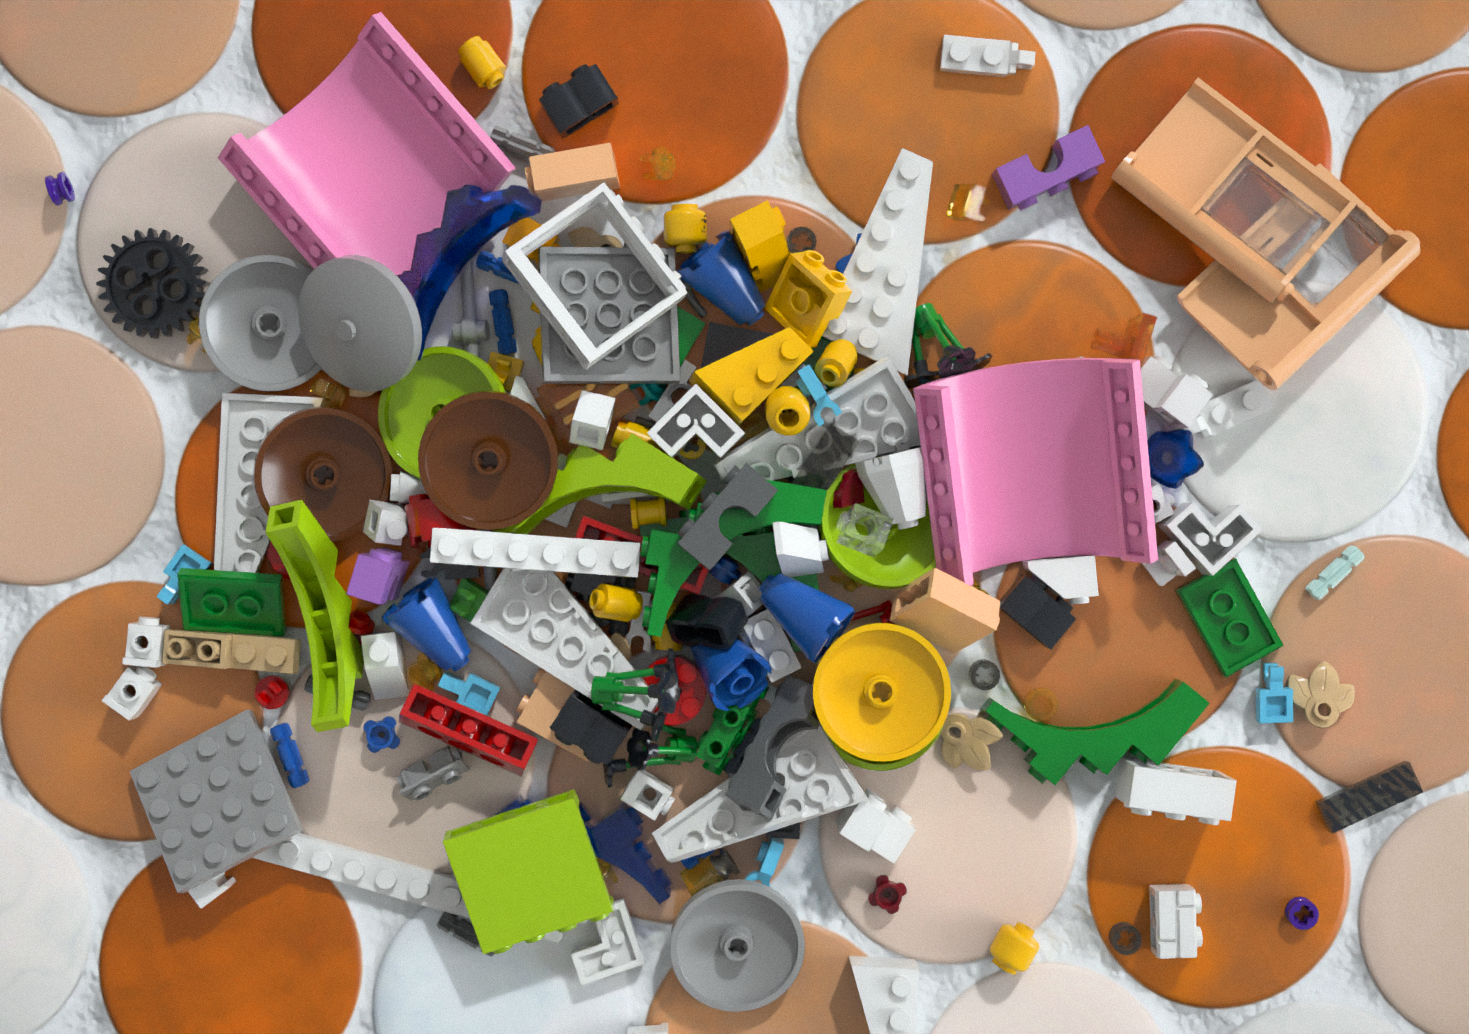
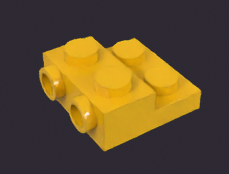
(808, 296)

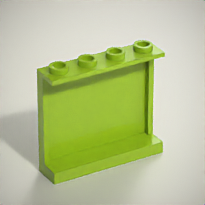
(528, 873)

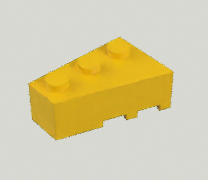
(761, 242)
(751, 374)

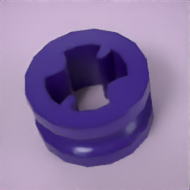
(59, 188)
(1294, 905)

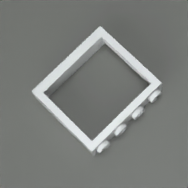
(551, 307)

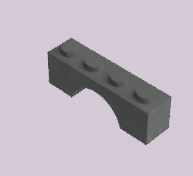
(757, 782)

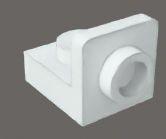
(1170, 563)

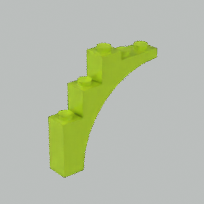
(635, 470)
(325, 609)

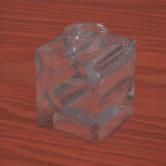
(876, 524)

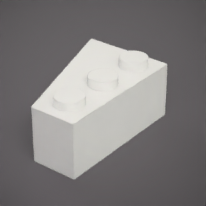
(887, 993)

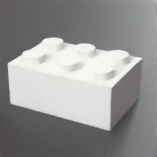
(1175, 791)

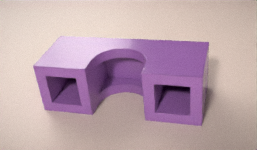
(1076, 158)
(378, 575)

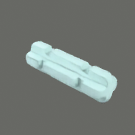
(1335, 572)

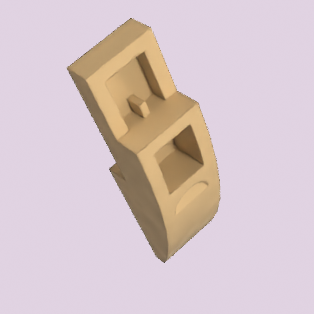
(231, 651)

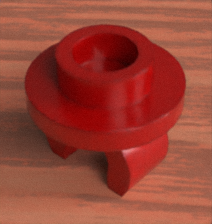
(361, 623)
(272, 692)

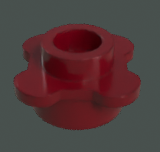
(890, 903)

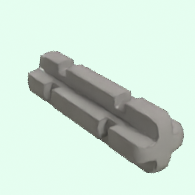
(518, 144)

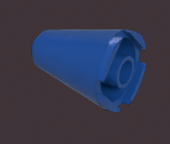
(724, 279)
(805, 613)
(430, 625)
(732, 674)

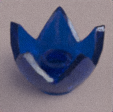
(1185, 458)

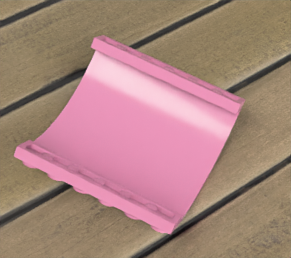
(367, 156)
(1037, 464)

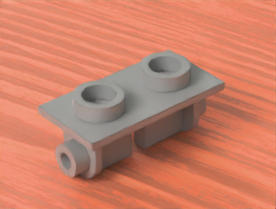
(419, 782)

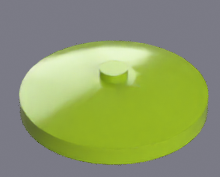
(429, 386)
(905, 555)

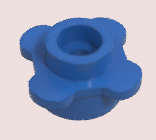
(725, 570)
(376, 742)

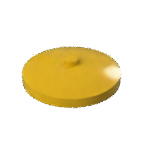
(881, 692)

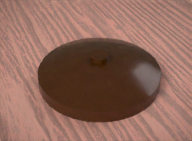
(488, 460)
(328, 463)

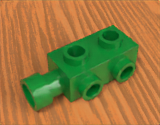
(725, 734)

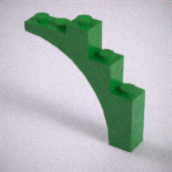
(790, 505)
(754, 551)
(1150, 731)

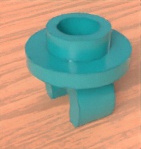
(652, 392)

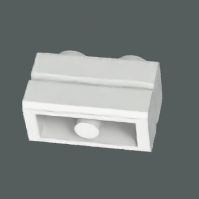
(1174, 920)

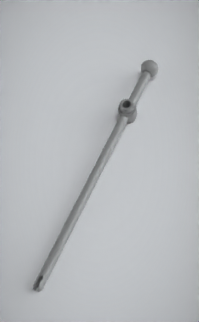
(472, 332)

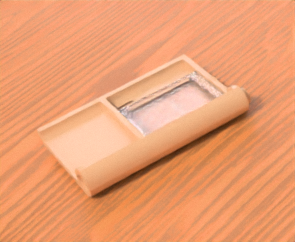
(1242, 209)
(1327, 294)

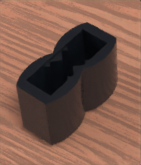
(578, 100)
(1037, 611)
(706, 621)
(590, 728)

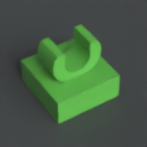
(468, 599)

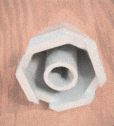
(897, 485)

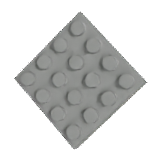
(604, 294)
(215, 801)

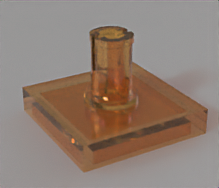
(1134, 342)

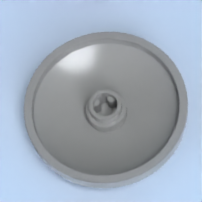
(360, 323)
(254, 324)
(737, 945)

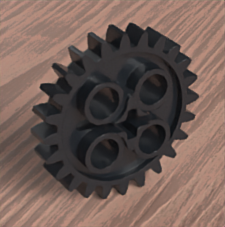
(139, 256)

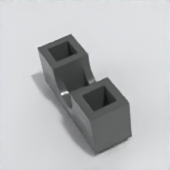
(744, 491)

